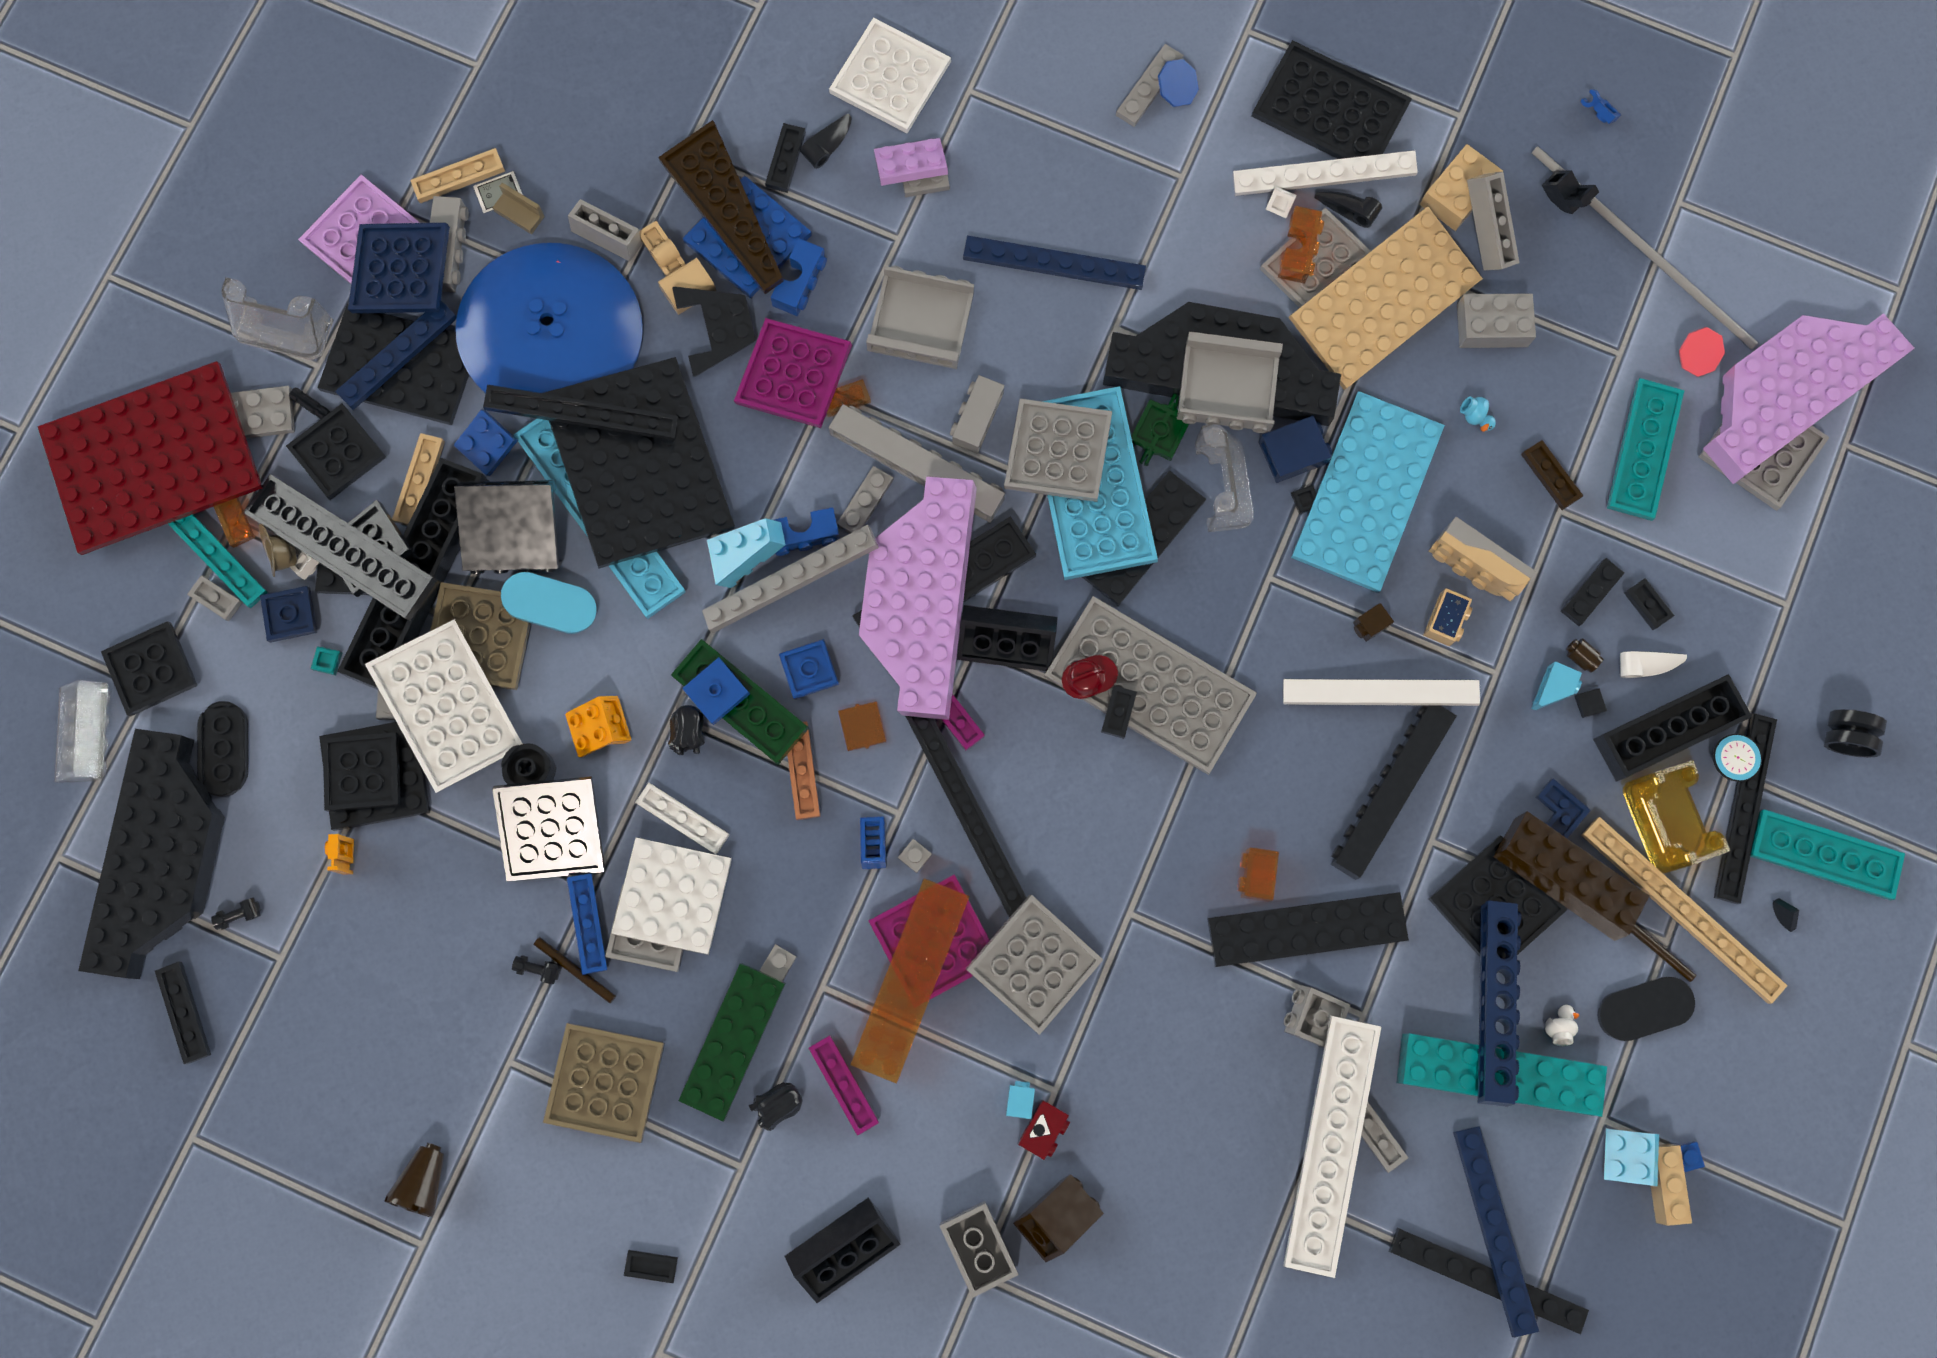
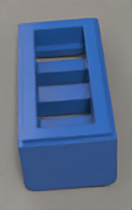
(876, 862)

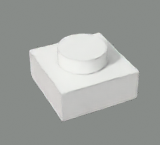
(1281, 202)
(305, 565)

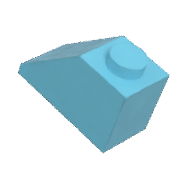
(1557, 684)

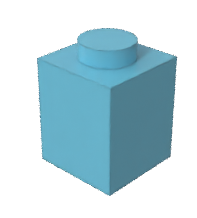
(1020, 1100)

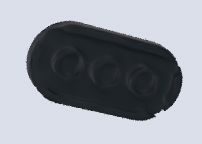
(222, 748)
(1646, 1008)

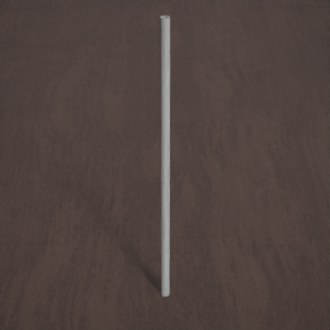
(1657, 259)

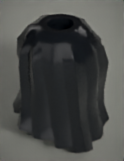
(686, 730)
(777, 1105)

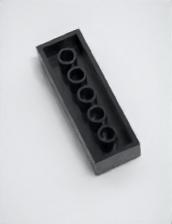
(1672, 728)

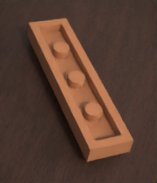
(803, 779)

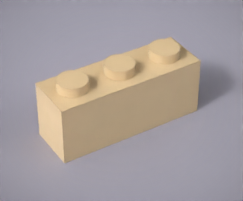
(1671, 1194)

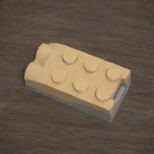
(1481, 560)

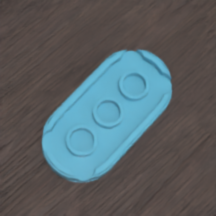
(548, 602)

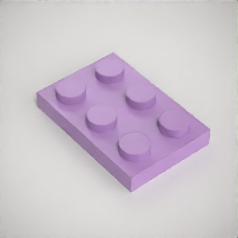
(910, 161)

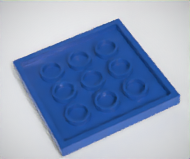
(776, 224)

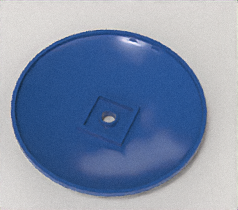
(593, 327)

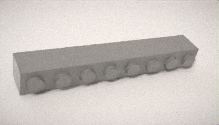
(909, 457)

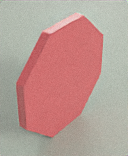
(1701, 351)

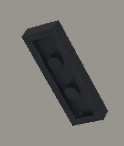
(785, 158)
(1592, 592)

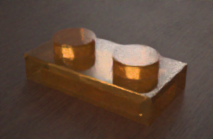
(852, 394)
(234, 522)

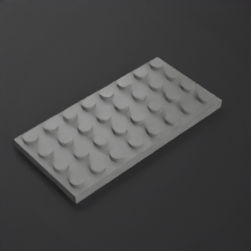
(1178, 696)

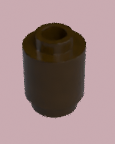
(1584, 655)

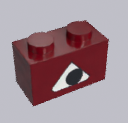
(1043, 1130)

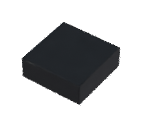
(1304, 498)
(1590, 703)

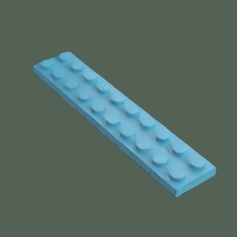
(644, 577)

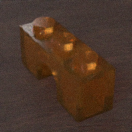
(1305, 227)

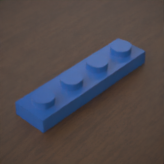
(586, 924)

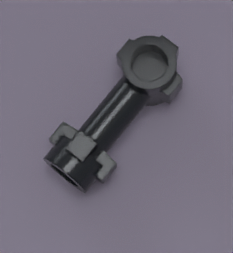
(249, 910)
(548, 972)

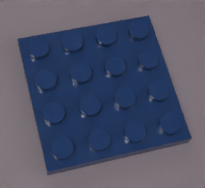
(399, 268)

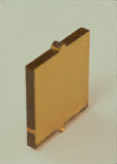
(862, 726)

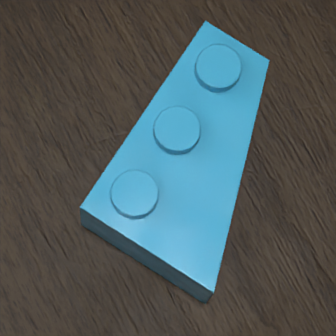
(743, 549)

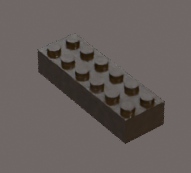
(1571, 876)

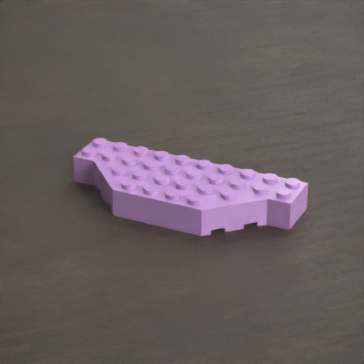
(1795, 384)
(918, 596)

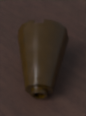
(419, 1182)

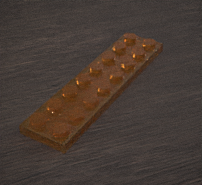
(910, 981)

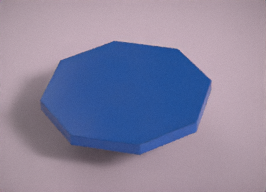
(1178, 82)

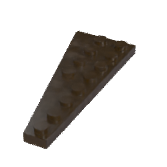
(711, 183)

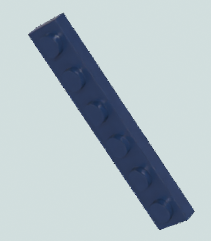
(395, 356)

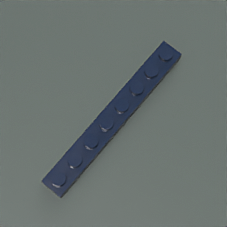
(1054, 262)
(1496, 1232)

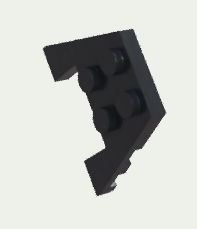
(726, 324)

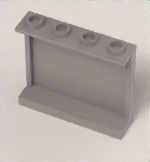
(921, 317)
(1229, 382)

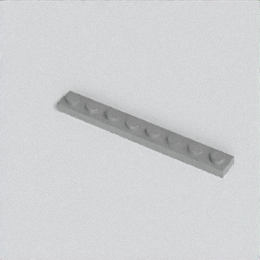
(790, 579)

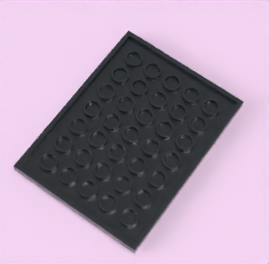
(636, 488)

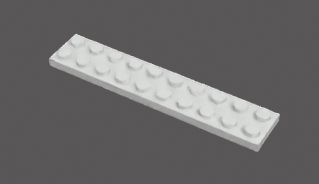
(1332, 1146)

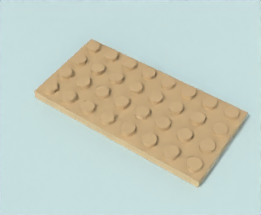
(1385, 297)

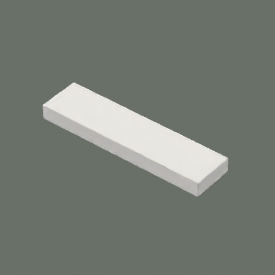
(682, 818)

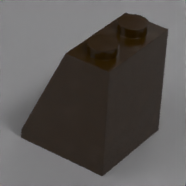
(1059, 1218)

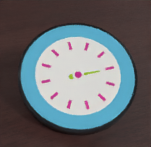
(1737, 757)

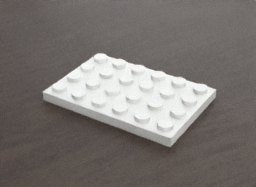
(444, 705)

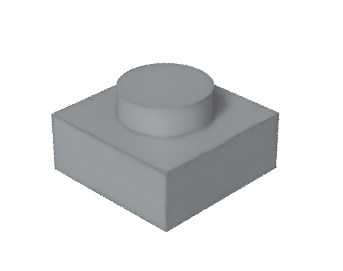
(914, 856)

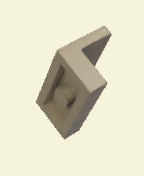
(518, 209)

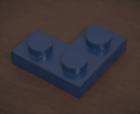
(1566, 808)

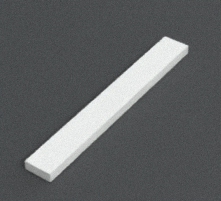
(1381, 692)

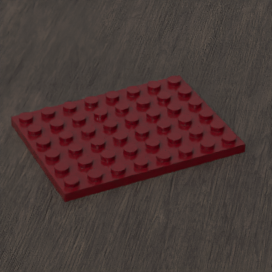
(149, 458)

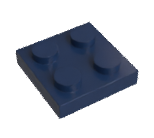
(288, 614)

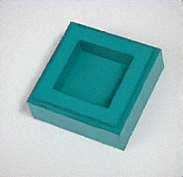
(326, 660)

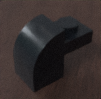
(1566, 191)

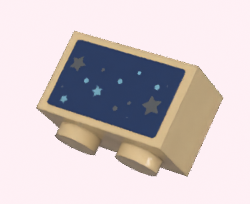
(1448, 617)

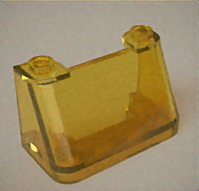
(1670, 819)

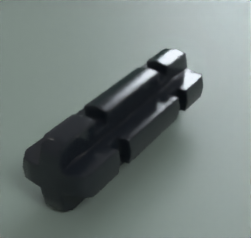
(308, 403)

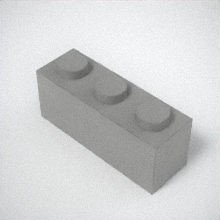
(604, 230)
(977, 414)

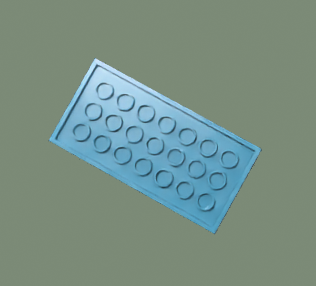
(1368, 492)
(1117, 527)

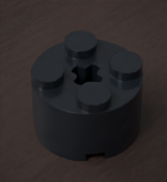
(525, 755)

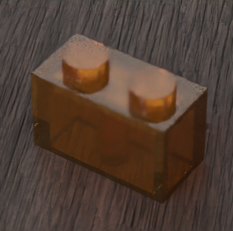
(1259, 874)

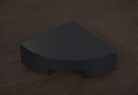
(1786, 914)

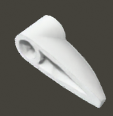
(1643, 664)

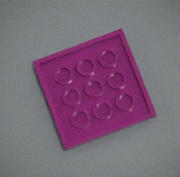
(793, 373)
(966, 944)

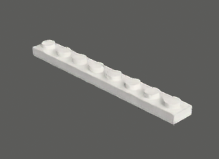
(1325, 173)

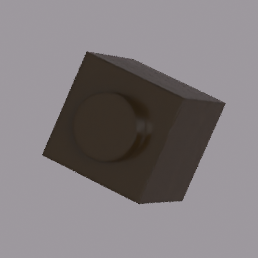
(1372, 622)

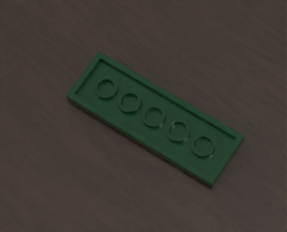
(756, 717)
(732, 1042)

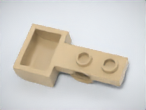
(672, 265)

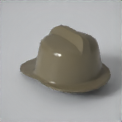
(279, 551)

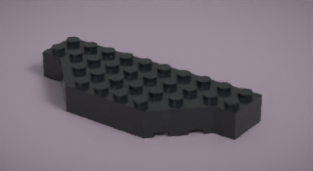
(1155, 359)
(155, 857)

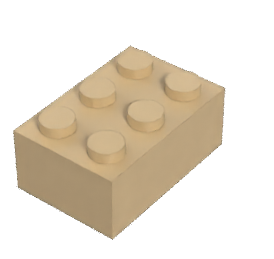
(1450, 193)

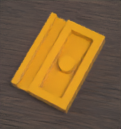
(340, 852)

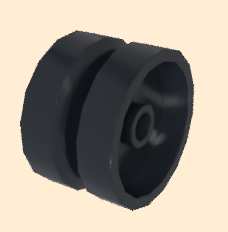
(1855, 733)

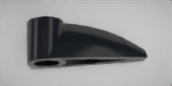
(824, 143)
(1354, 208)

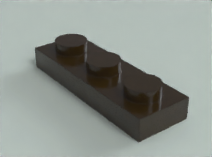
(1552, 475)

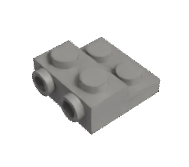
(1312, 1014)

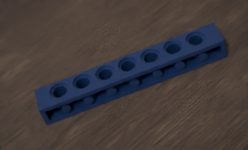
(1489, 1012)

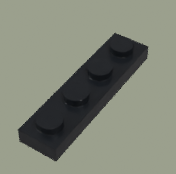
(182, 1013)

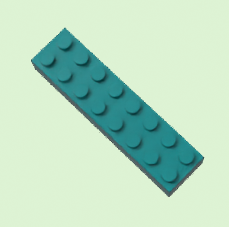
(1540, 1080)

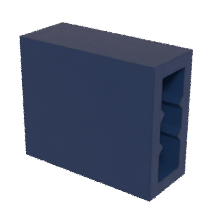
(1295, 449)

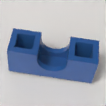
(792, 295)
(822, 531)

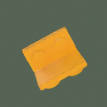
(597, 725)

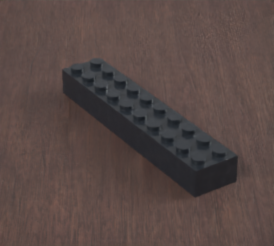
(435, 543)

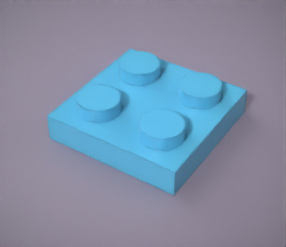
(1631, 1157)

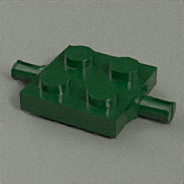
(1159, 430)

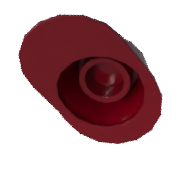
(1089, 676)

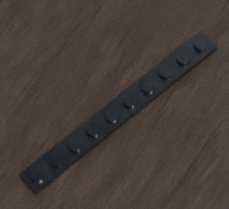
(968, 812)

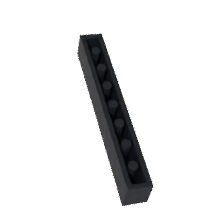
(1393, 790)

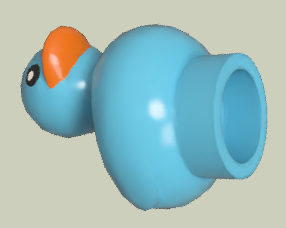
(1476, 413)

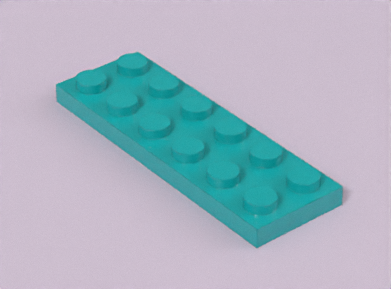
(1645, 449)
(1827, 854)

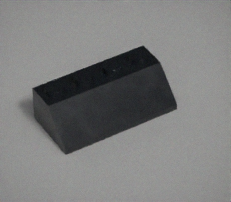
(1006, 638)
(841, 1250)

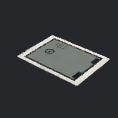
(489, 191)

